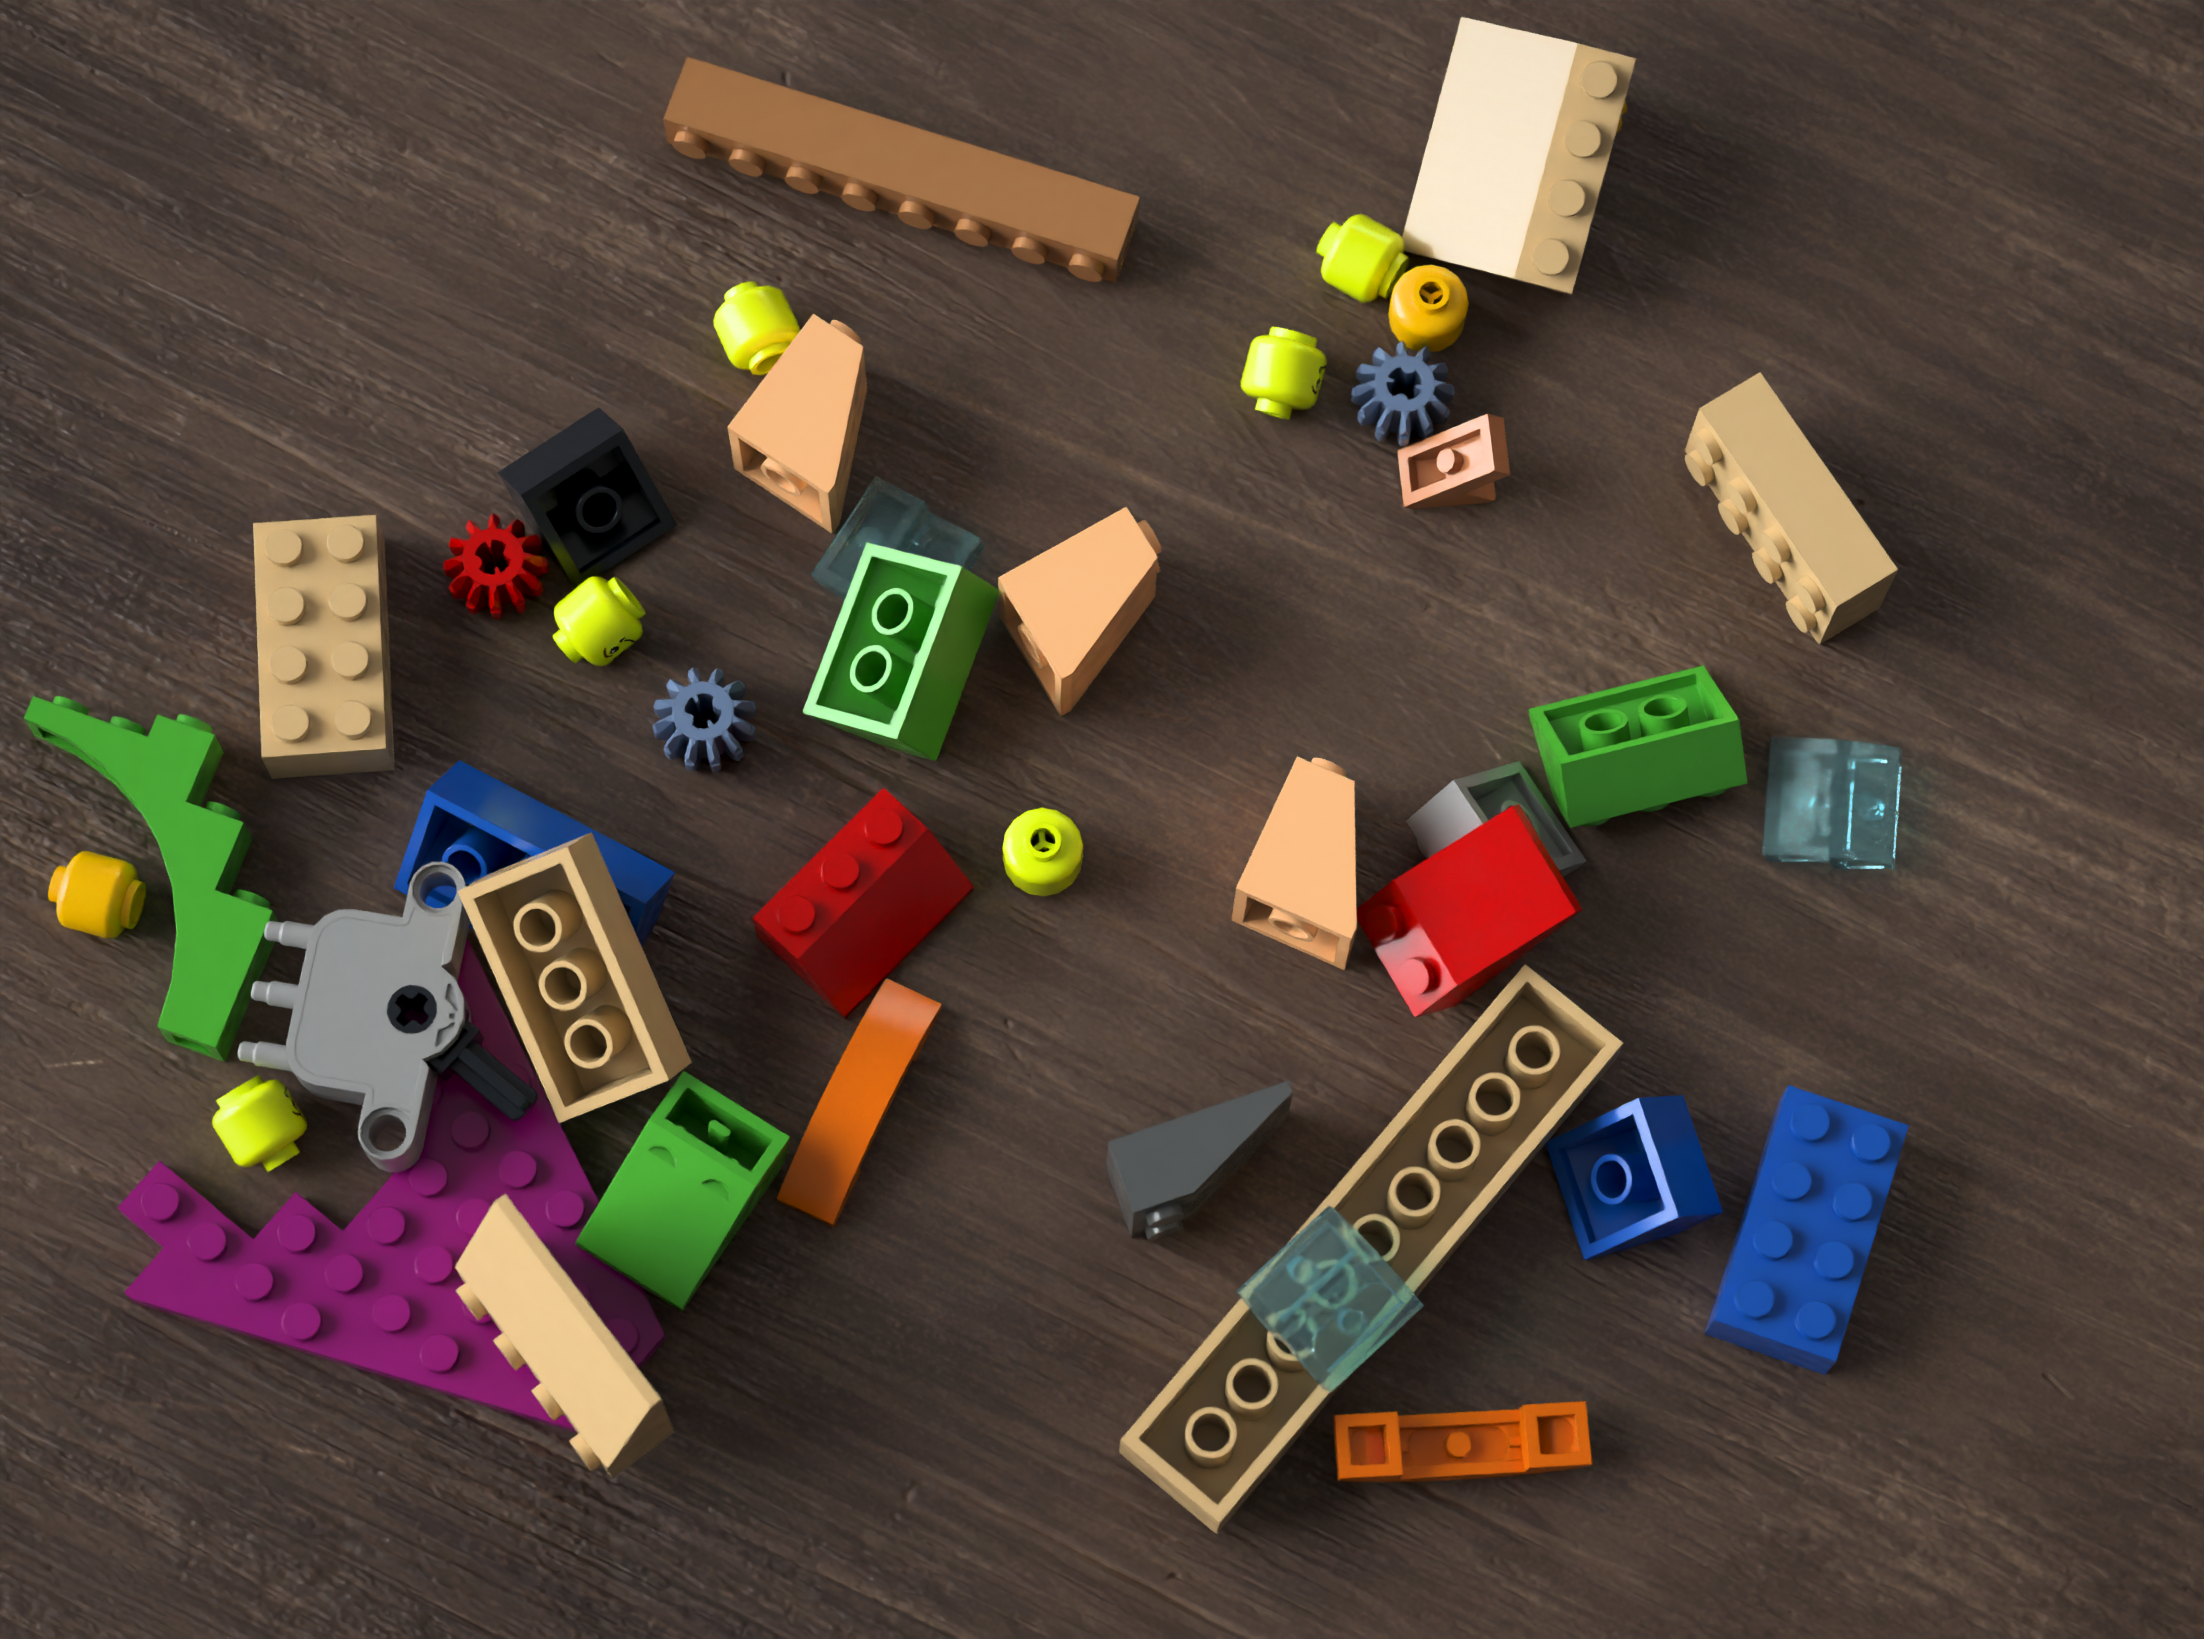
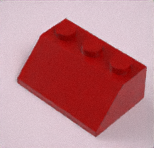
(862, 903)

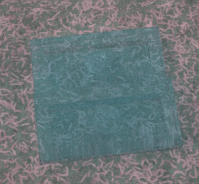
(894, 521)
(1832, 803)
(1329, 1298)

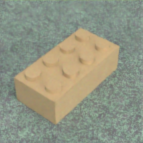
(1788, 509)
(323, 646)
(575, 978)

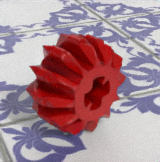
(488, 546)

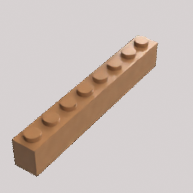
(901, 171)

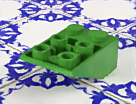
(684, 1191)

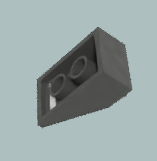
(1180, 1164)

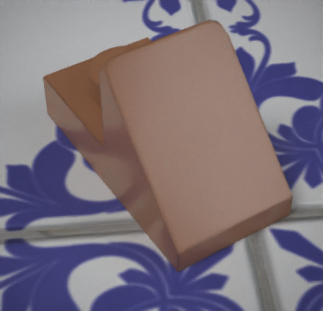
(1455, 465)

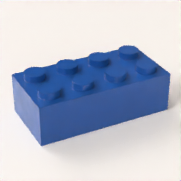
(1807, 1230)

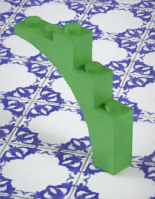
(217, 934)

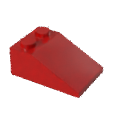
(1467, 912)

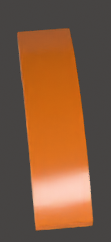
(857, 1101)
(1462, 1443)

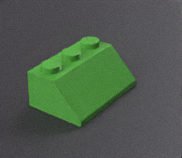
(901, 650)
(1639, 746)

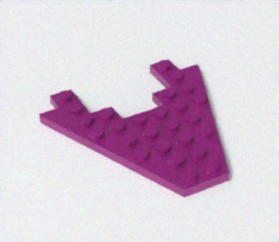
(389, 1280)

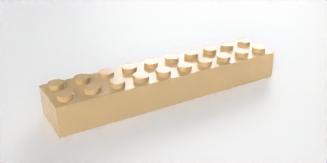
(1414, 1202)

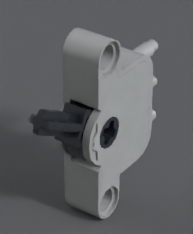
(350, 1021)

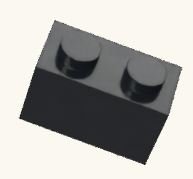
(588, 497)

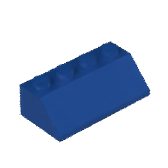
(489, 826)

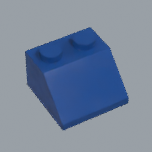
(1633, 1176)

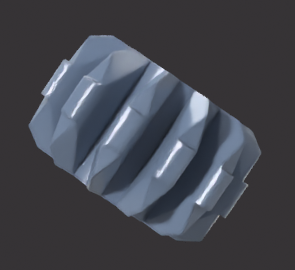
(1397, 412)
(690, 701)

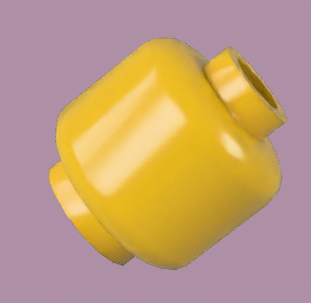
(1428, 308)
(97, 895)

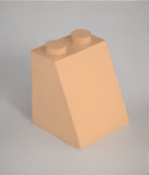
(805, 422)
(1080, 602)
(1304, 866)

